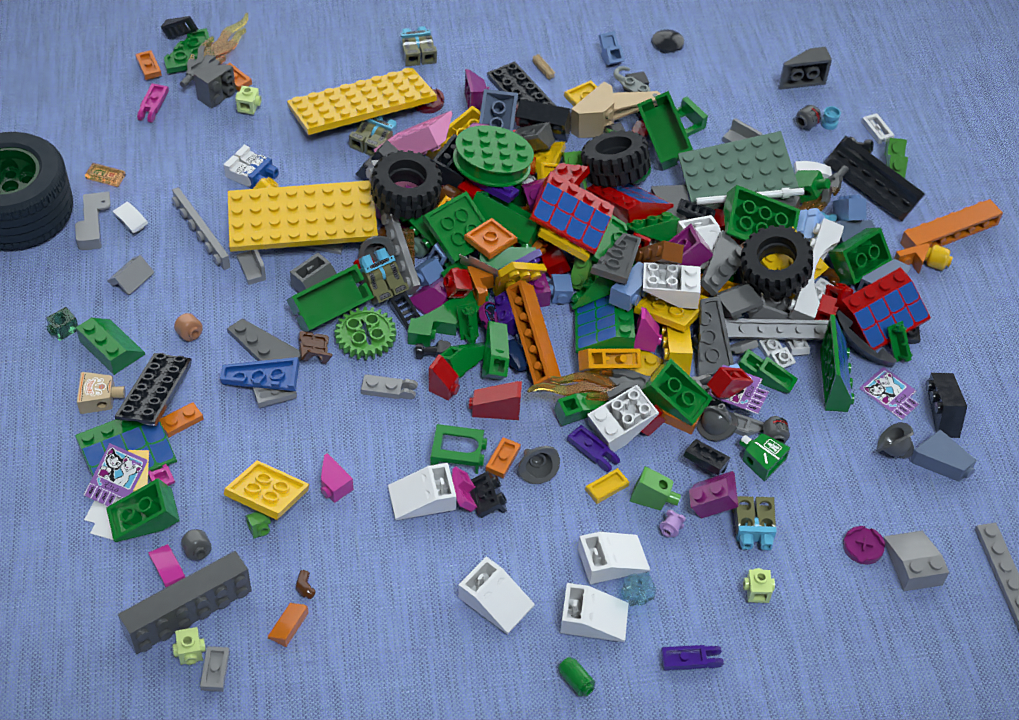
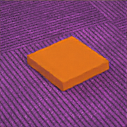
(490, 238)

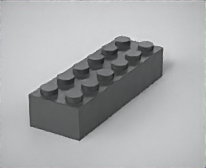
(185, 602)

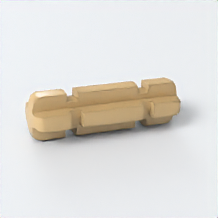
(543, 66)

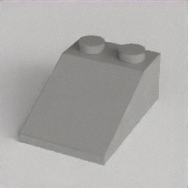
(916, 560)

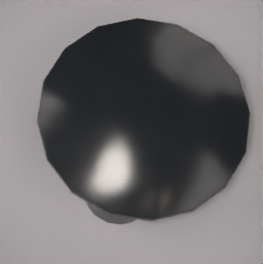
(668, 40)

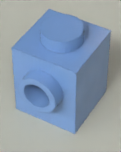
(429, 271)
(561, 288)

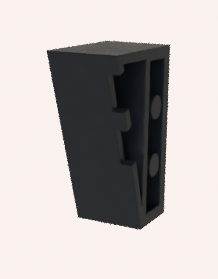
(536, 113)
(445, 162)
(946, 403)

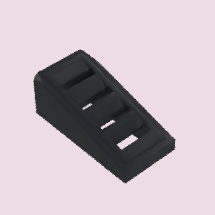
(176, 27)
(693, 210)
(397, 299)

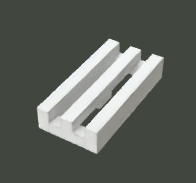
(874, 128)

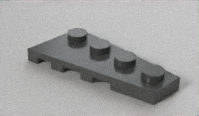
(618, 260)
(722, 264)
(713, 338)
(260, 343)

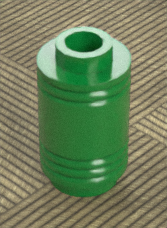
(576, 676)

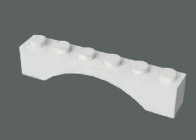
(806, 302)

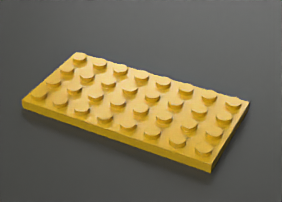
(361, 100)
(301, 215)

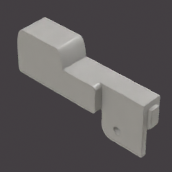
(88, 231)

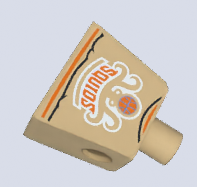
(97, 392)

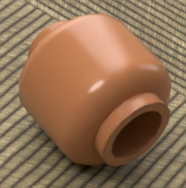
(188, 327)

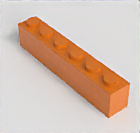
(954, 225)
(533, 332)

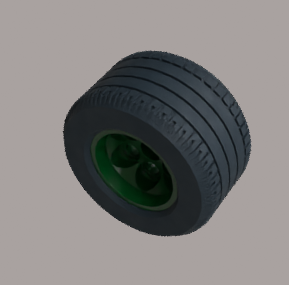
(33, 191)

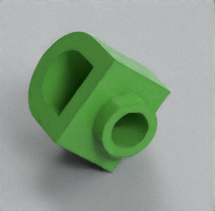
(258, 524)

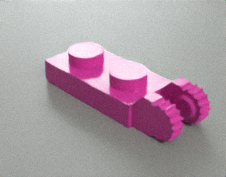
(152, 102)

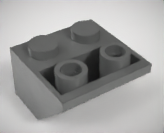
(214, 84)
(311, 272)
(739, 300)

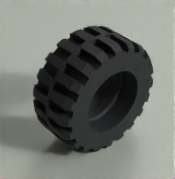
(616, 158)
(408, 168)
(780, 241)

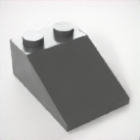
(806, 69)

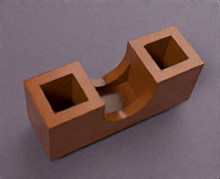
(661, 253)

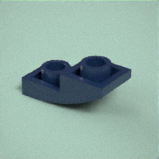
(517, 356)

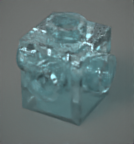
(638, 589)

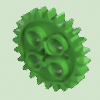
(352, 336)

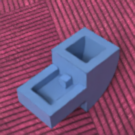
(611, 50)

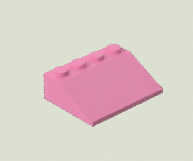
(423, 135)

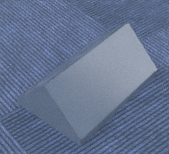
(498, 108)

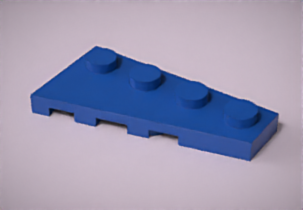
(268, 374)

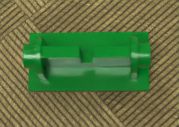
(468, 322)
(899, 342)

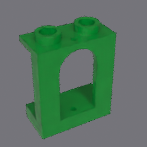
(694, 114)
(472, 459)

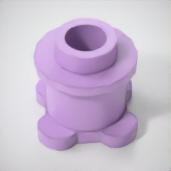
(672, 524)

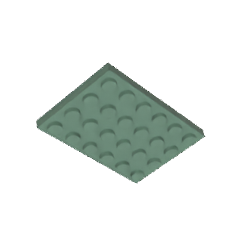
(752, 163)

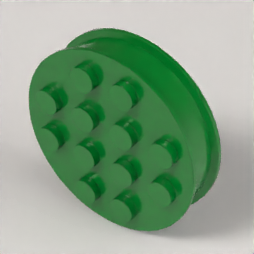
(493, 156)

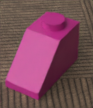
(646, 332)
(334, 480)

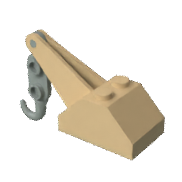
(604, 106)

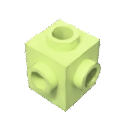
(248, 100)
(759, 585)
(189, 646)

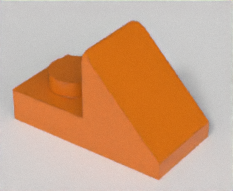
(913, 255)
(480, 283)

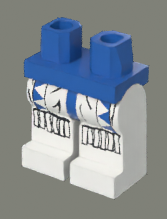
(249, 167)

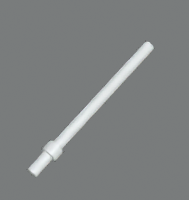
(784, 193)

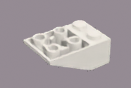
(706, 227)
(673, 283)
(622, 418)
(423, 492)
(611, 556)
(495, 595)
(593, 614)

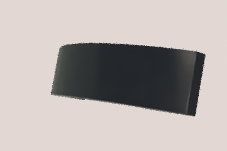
(882, 357)

